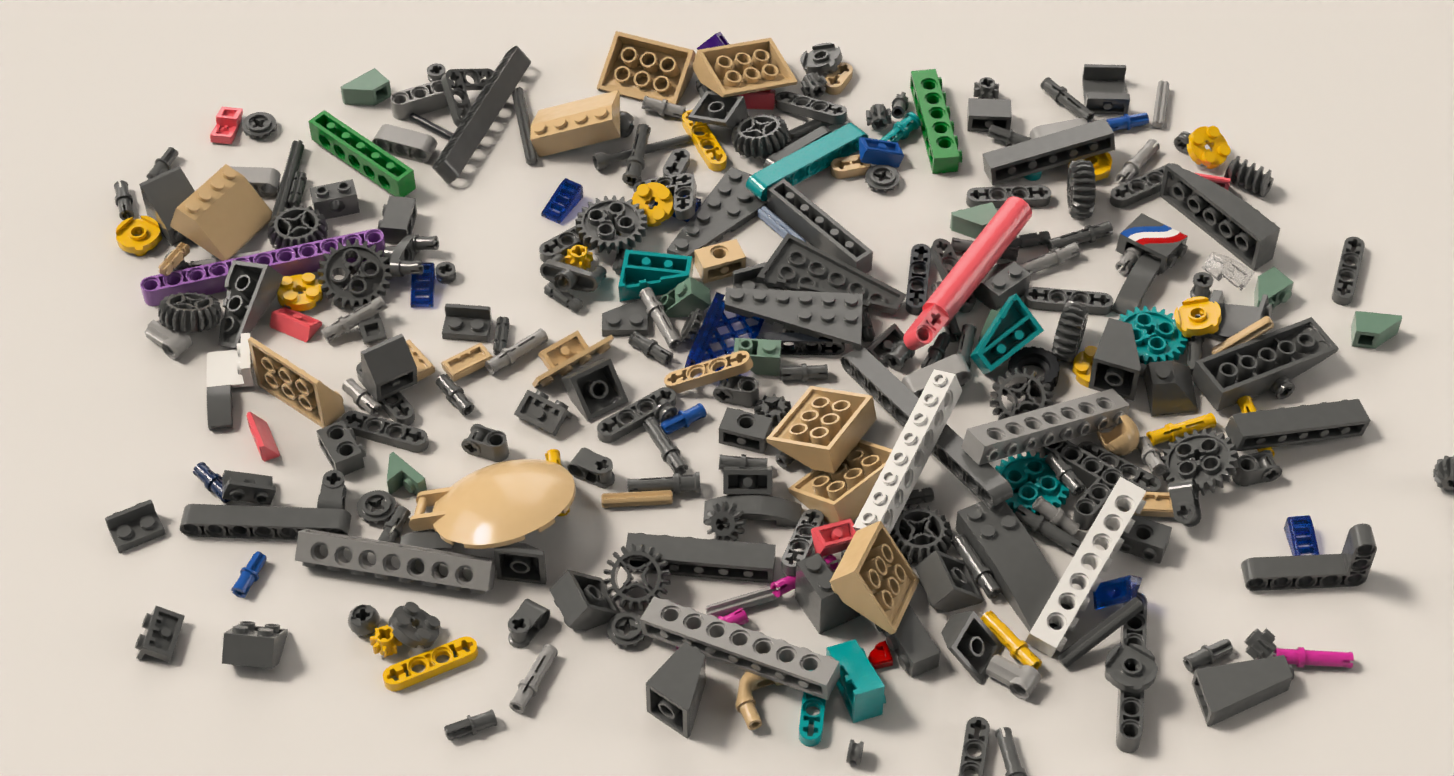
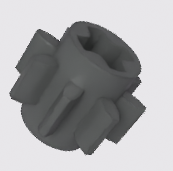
(813, 85)
(986, 89)
(878, 116)
(1260, 643)

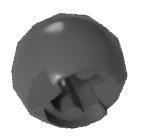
(626, 124)
(360, 613)

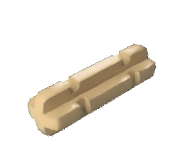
(174, 259)

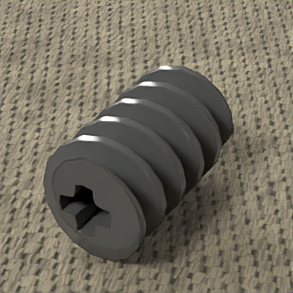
(1249, 176)

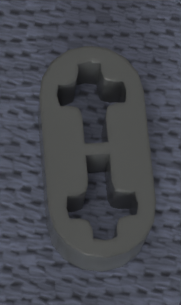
(672, 164)

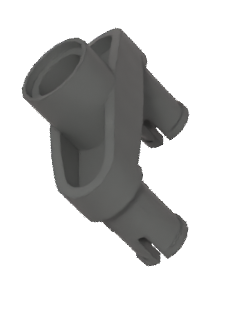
(402, 256)
(579, 279)

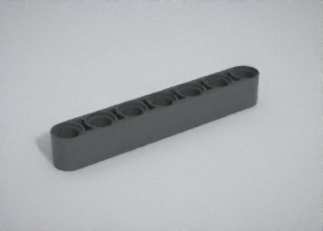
(260, 521)
(1129, 703)

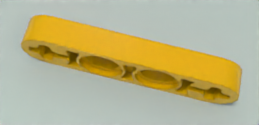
(703, 140)
(428, 659)

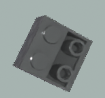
(388, 368)
(254, 645)

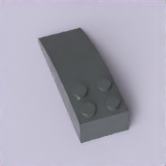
(1221, 215)
(1258, 363)
(1012, 558)

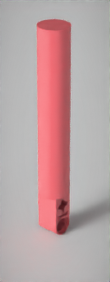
(968, 272)

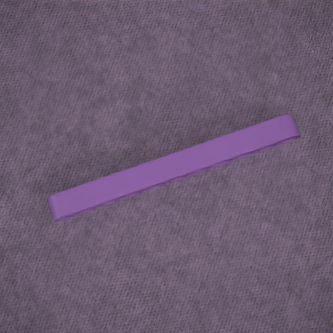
(287, 261)

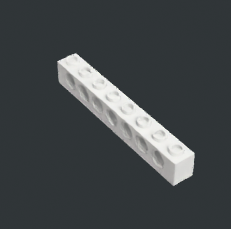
(911, 451)
(1042, 635)

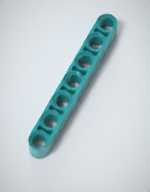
(807, 160)

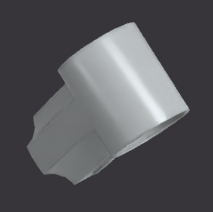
(171, 342)
(1018, 679)

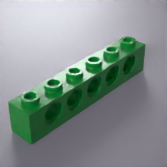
(935, 121)
(362, 154)

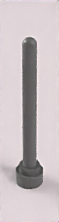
(602, 160)

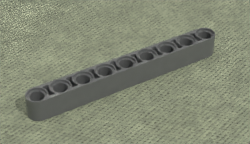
(481, 115)

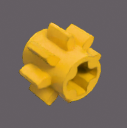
(579, 257)
(384, 641)

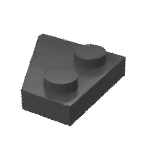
(626, 320)

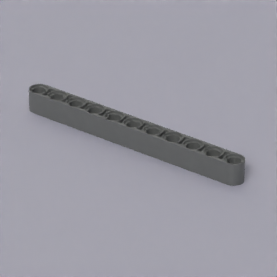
(900, 402)

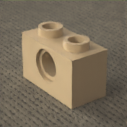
(719, 260)

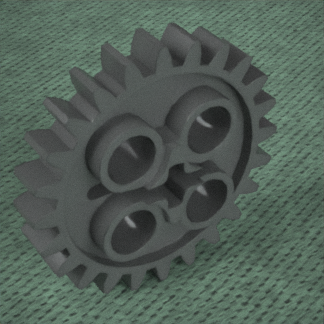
(599, 231)
(337, 265)
(1203, 457)

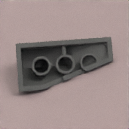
(249, 293)

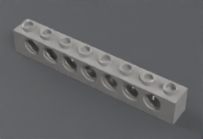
(1044, 426)
(309, 553)
(781, 663)

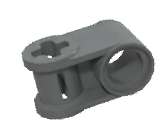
(738, 391)
(487, 443)
(592, 468)
(1256, 469)
(332, 491)
(1185, 497)
(527, 623)

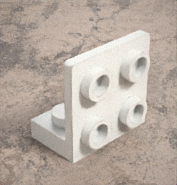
(231, 366)

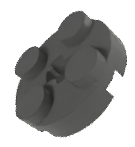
(821, 59)
(425, 626)
(1126, 680)

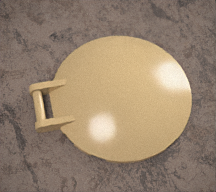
(497, 503)

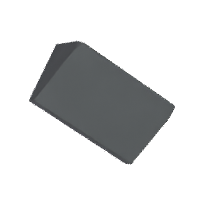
(885, 343)

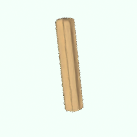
(1247, 334)
(642, 498)

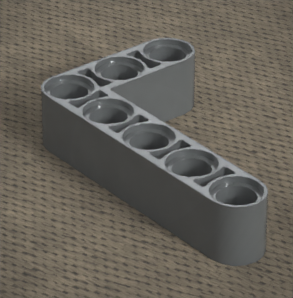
(1094, 474)
(1315, 571)

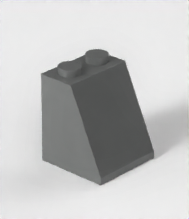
(161, 198)
(1116, 361)
(816, 595)
(677, 689)

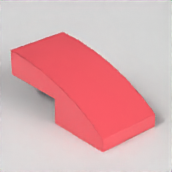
(227, 125)

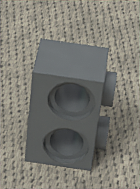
(341, 448)

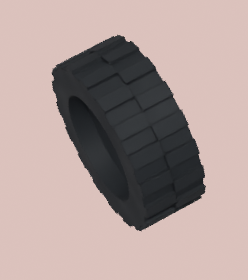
(1036, 357)

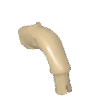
(746, 703)

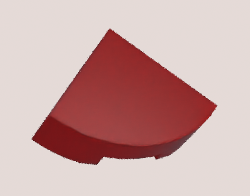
(880, 656)

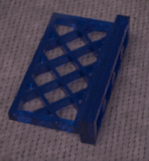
(709, 329)

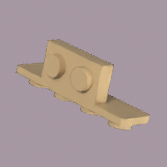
(567, 353)

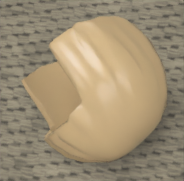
(1122, 438)

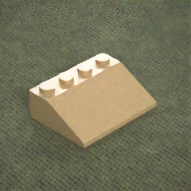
(646, 68)
(743, 68)
(576, 124)
(222, 214)
(295, 386)
(824, 427)
(846, 491)
(875, 577)

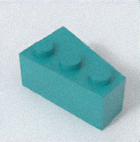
(652, 270)
(1006, 335)
(858, 681)

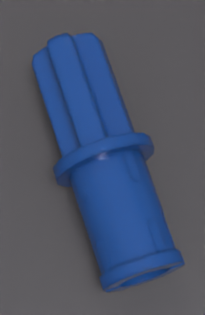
(1128, 121)
(684, 418)
(249, 575)

